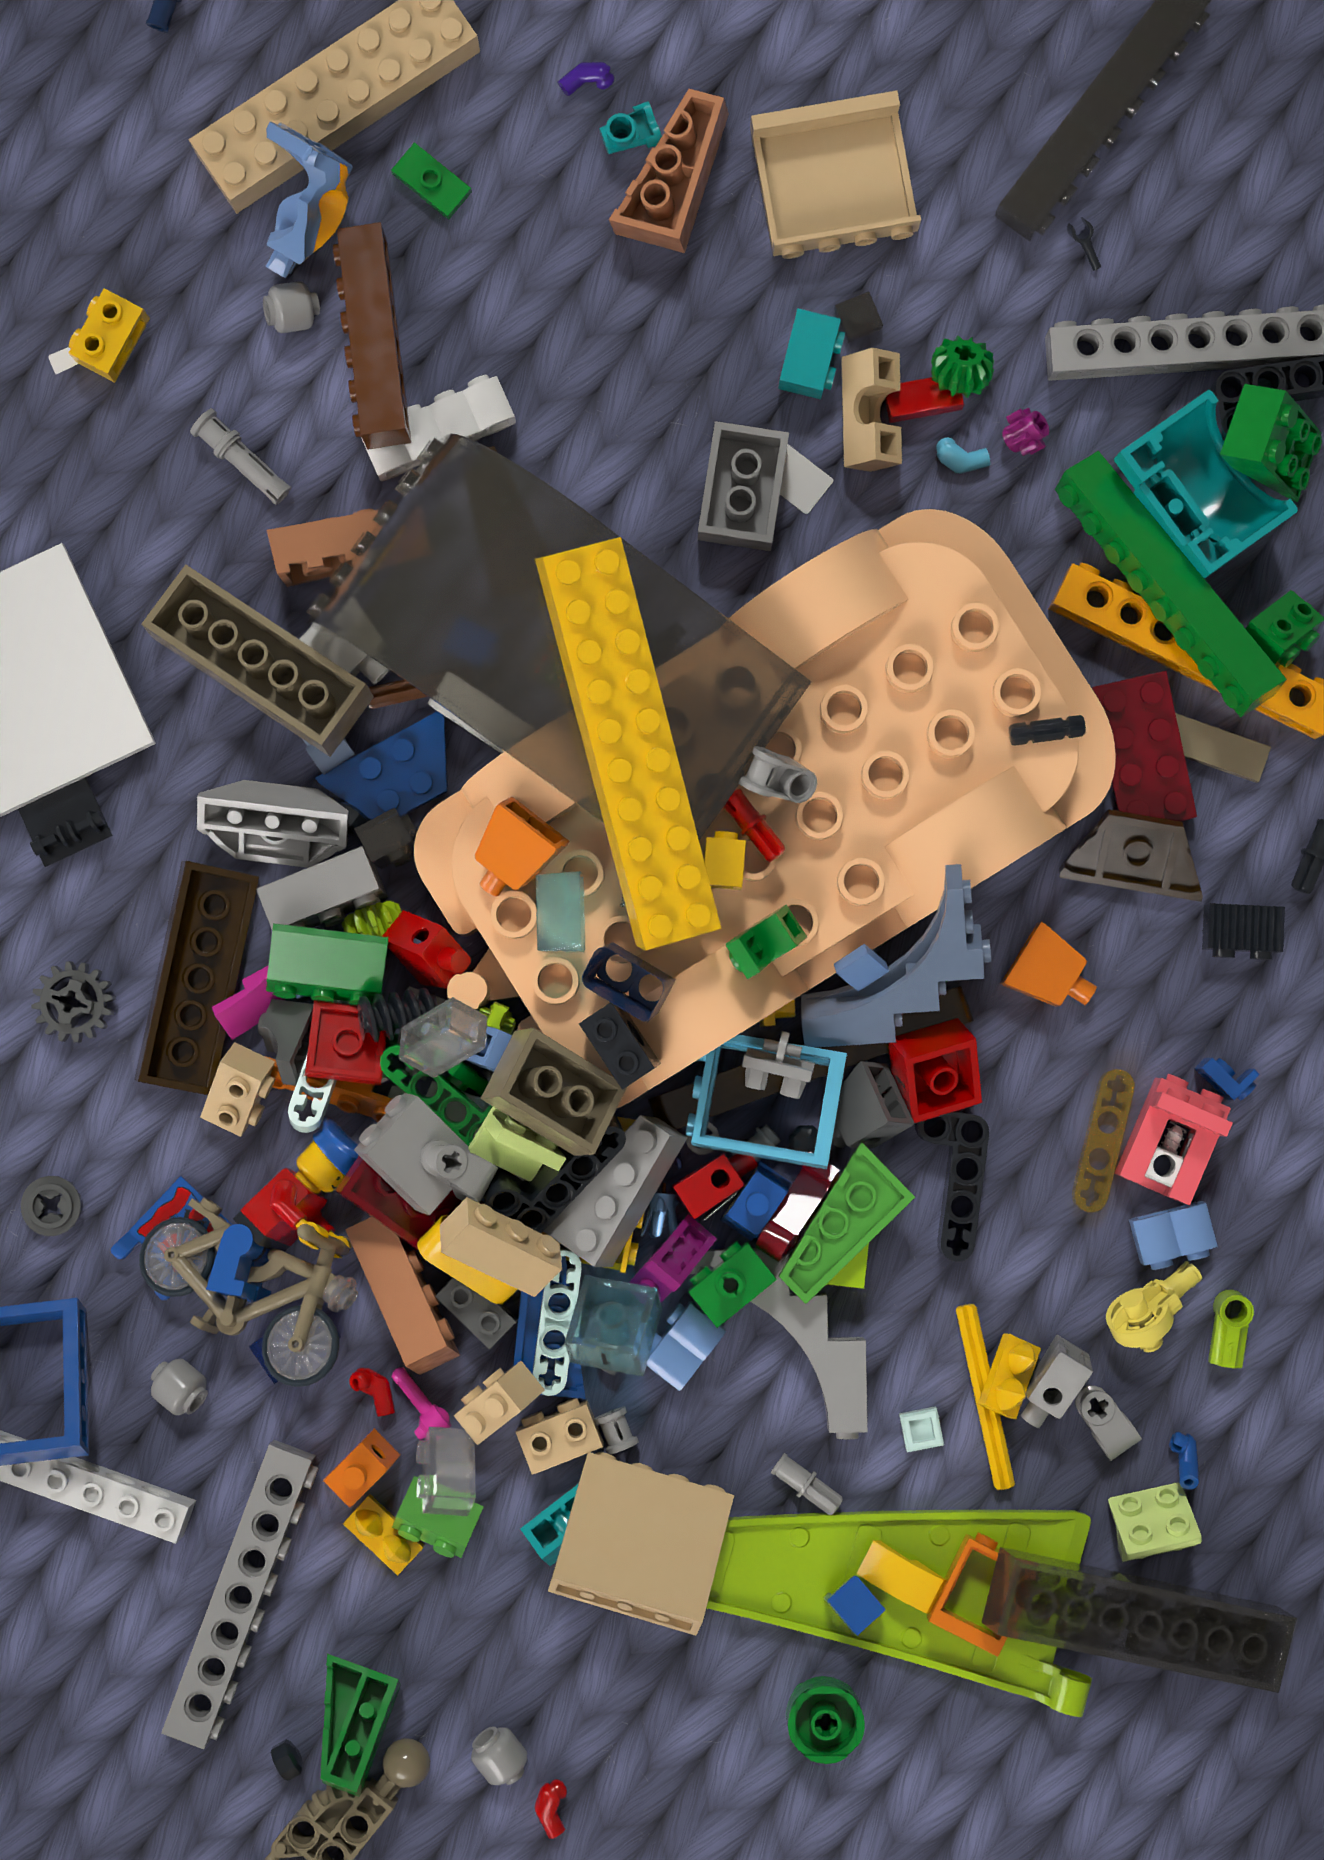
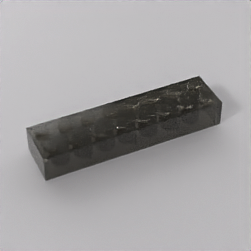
(1138, 1620)

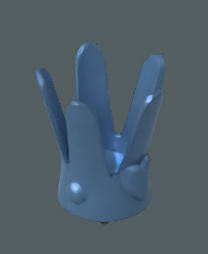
(659, 1206)

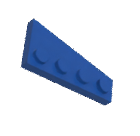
(527, 1336)

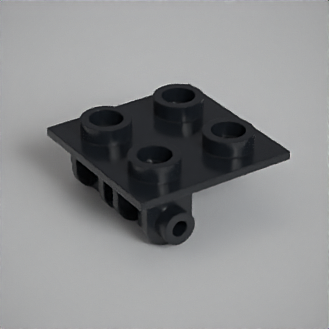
(65, 822)

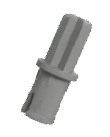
(807, 1484)

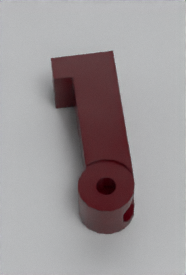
(796, 1211)

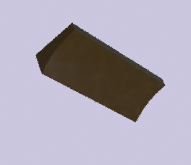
(193, 975)

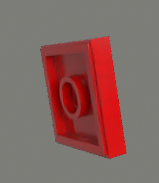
(338, 1048)

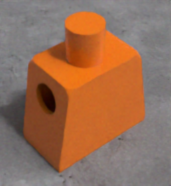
(516, 847)
(1049, 969)
(361, 1468)

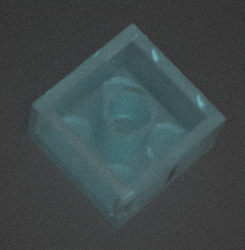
(613, 1325)

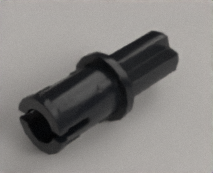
(1311, 862)

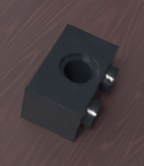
(619, 1044)

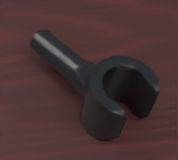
(1086, 243)

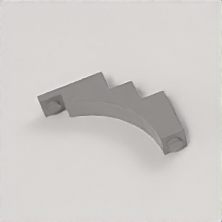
(836, 1360)

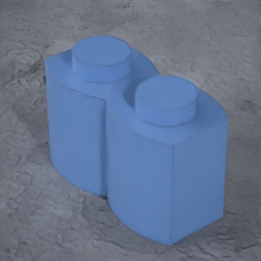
(1173, 1234)
(684, 1344)

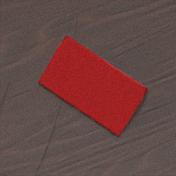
(921, 399)

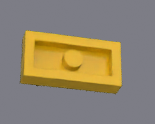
(1009, 1376)
(373, 1527)

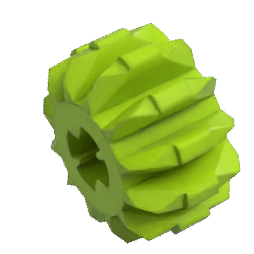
(372, 919)

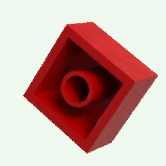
(936, 1069)

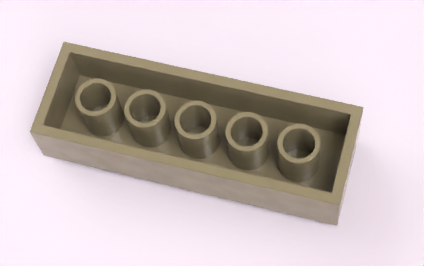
(258, 660)

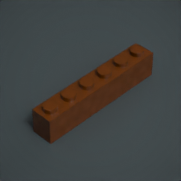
(373, 336)

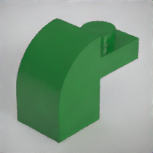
(765, 941)

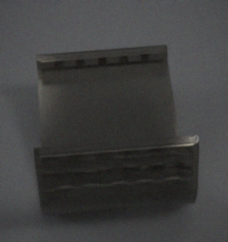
(460, 613)

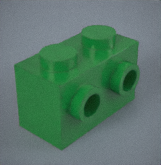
(1286, 628)

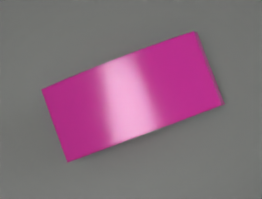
(244, 1008)

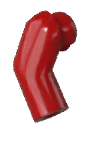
(375, 1386)
(547, 1805)

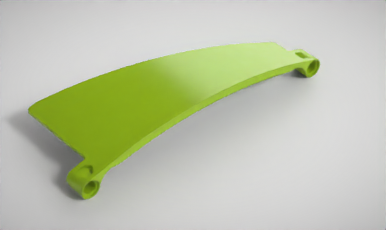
(787, 1564)

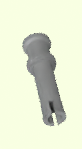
(228, 446)

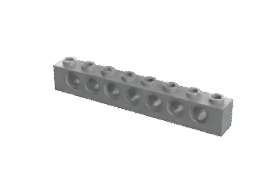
(1067, 362)
(185, 1719)

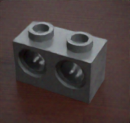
(479, 1315)

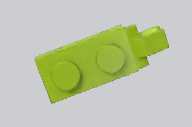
(499, 1018)

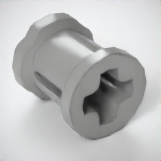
(625, 1439)

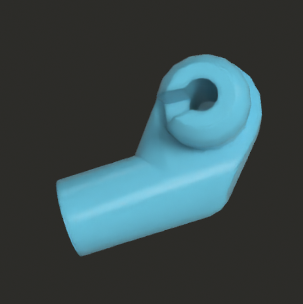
(958, 459)

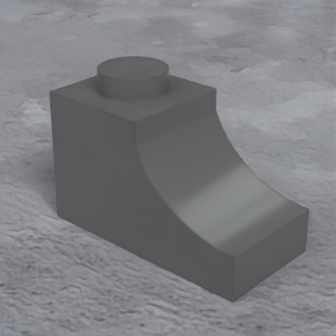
(287, 1033)

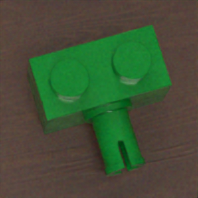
(731, 1283)

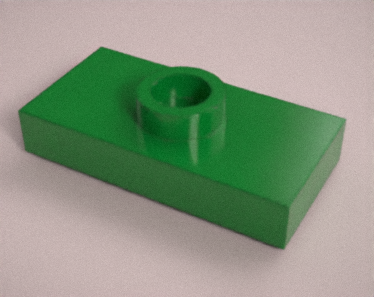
(431, 181)
(465, 1076)

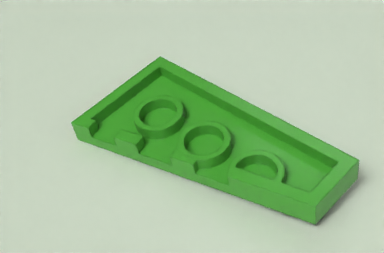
(849, 1218)

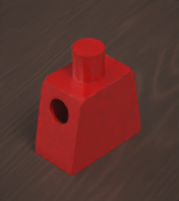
(435, 958)
(697, 1188)

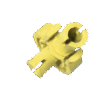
(1139, 1304)

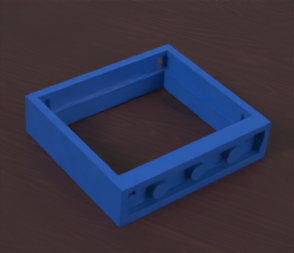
(76, 1430)

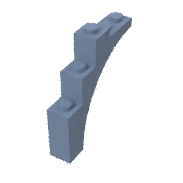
(946, 952)

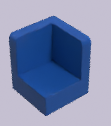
(855, 1605)

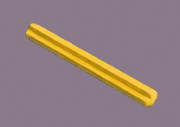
(989, 1420)

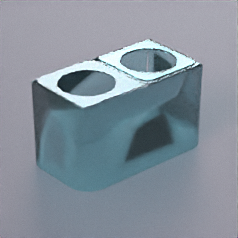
(560, 912)

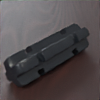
(1047, 730)

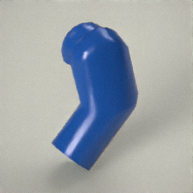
(1188, 1459)

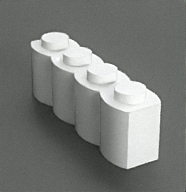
(469, 413)

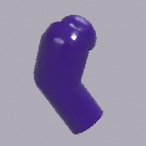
(586, 72)

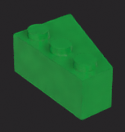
(354, 1721)

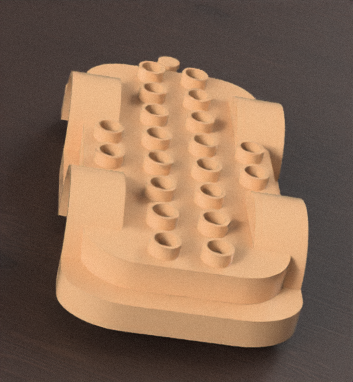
(916, 672)

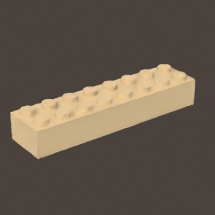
(335, 94)

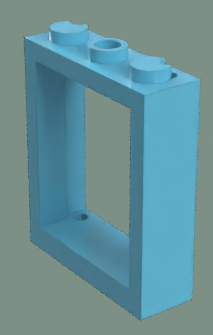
(704, 1090)

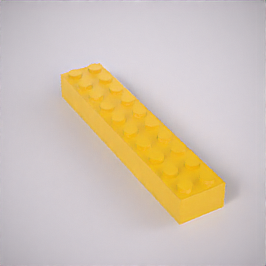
(628, 743)

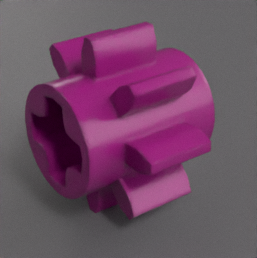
(1025, 431)

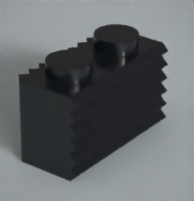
(1243, 929)

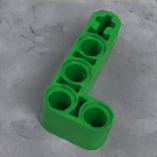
(446, 1093)

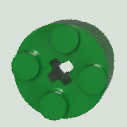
(844, 1729)

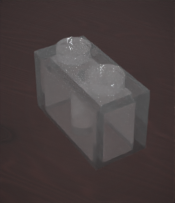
(443, 1037)
(447, 1471)

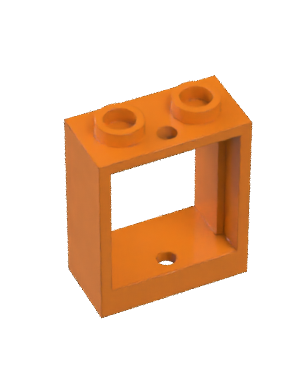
(954, 1623)

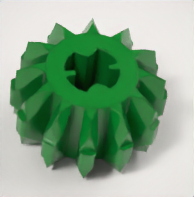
(962, 366)

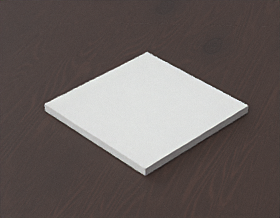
(60, 684)

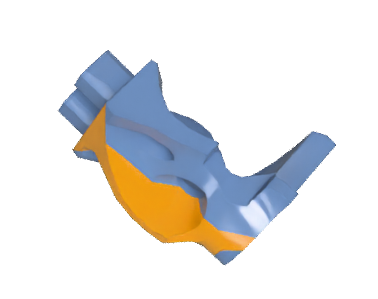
(313, 215)

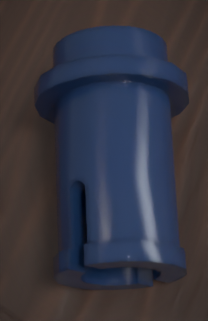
(161, 14)

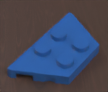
(396, 772)

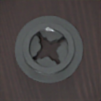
(33, 1205)

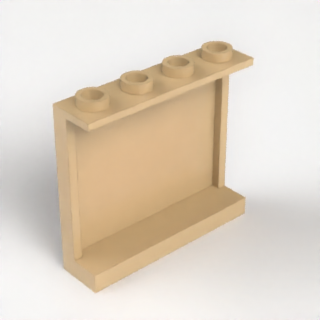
(834, 174)
(642, 1543)

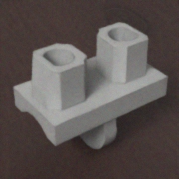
(761, 1063)

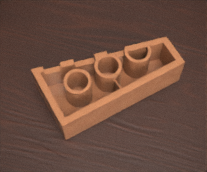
(670, 187)
(317, 547)
(403, 1296)

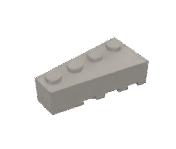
(614, 1201)

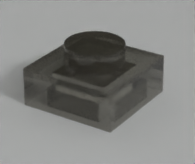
(858, 316)

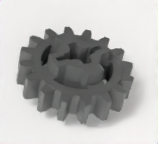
(77, 988)

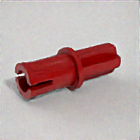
(754, 826)

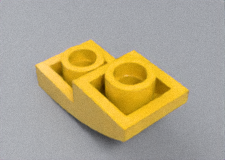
(901, 1577)

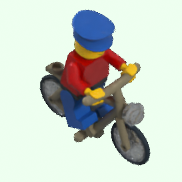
(300, 1340)

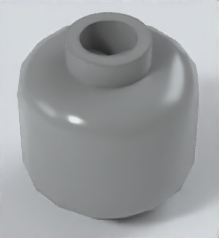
(290, 307)
(178, 1387)
(499, 1756)

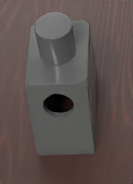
(870, 1107)

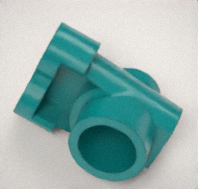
(638, 126)

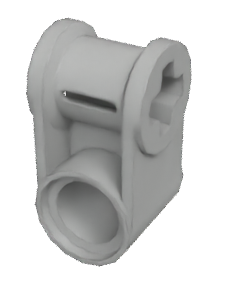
(778, 777)
(462, 1170)
(1109, 1424)

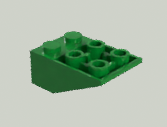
(1272, 440)

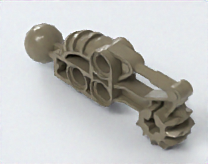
(329, 1812)

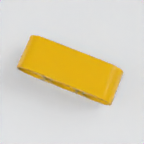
(483, 1284)

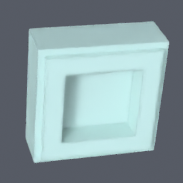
(921, 1429)

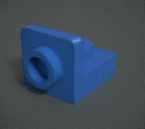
(1220, 1076)

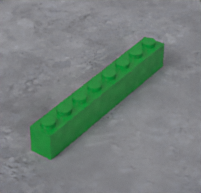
(1169, 584)

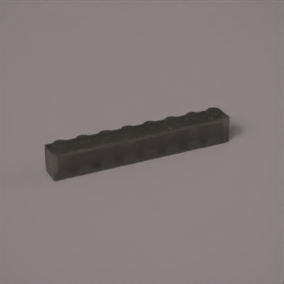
(1098, 114)

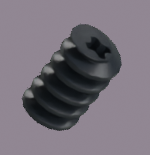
(394, 1013)

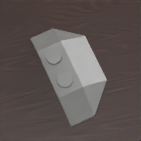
(273, 822)

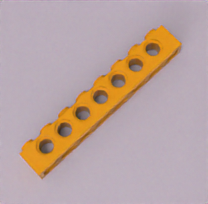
(1072, 604)

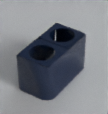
(631, 1003)

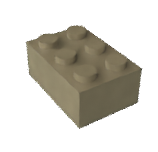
(553, 1092)

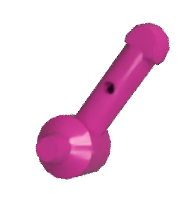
(431, 1414)

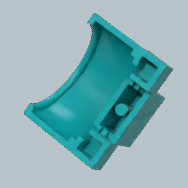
(1195, 492)

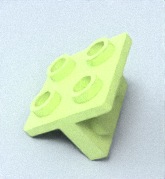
(514, 1146)
(1153, 1522)

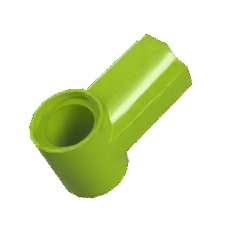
(1230, 1334)

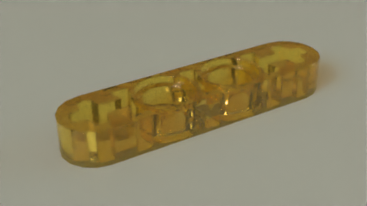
(1109, 1142)

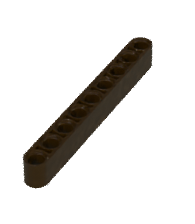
(730, 1085)

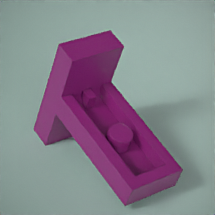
(675, 1258)

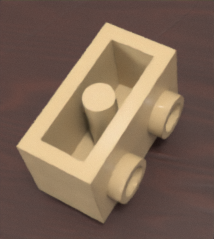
(238, 1089)
(497, 1404)
(559, 1436)

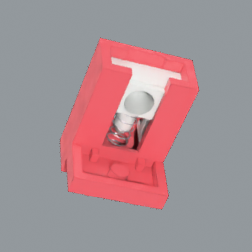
(1198, 1112)

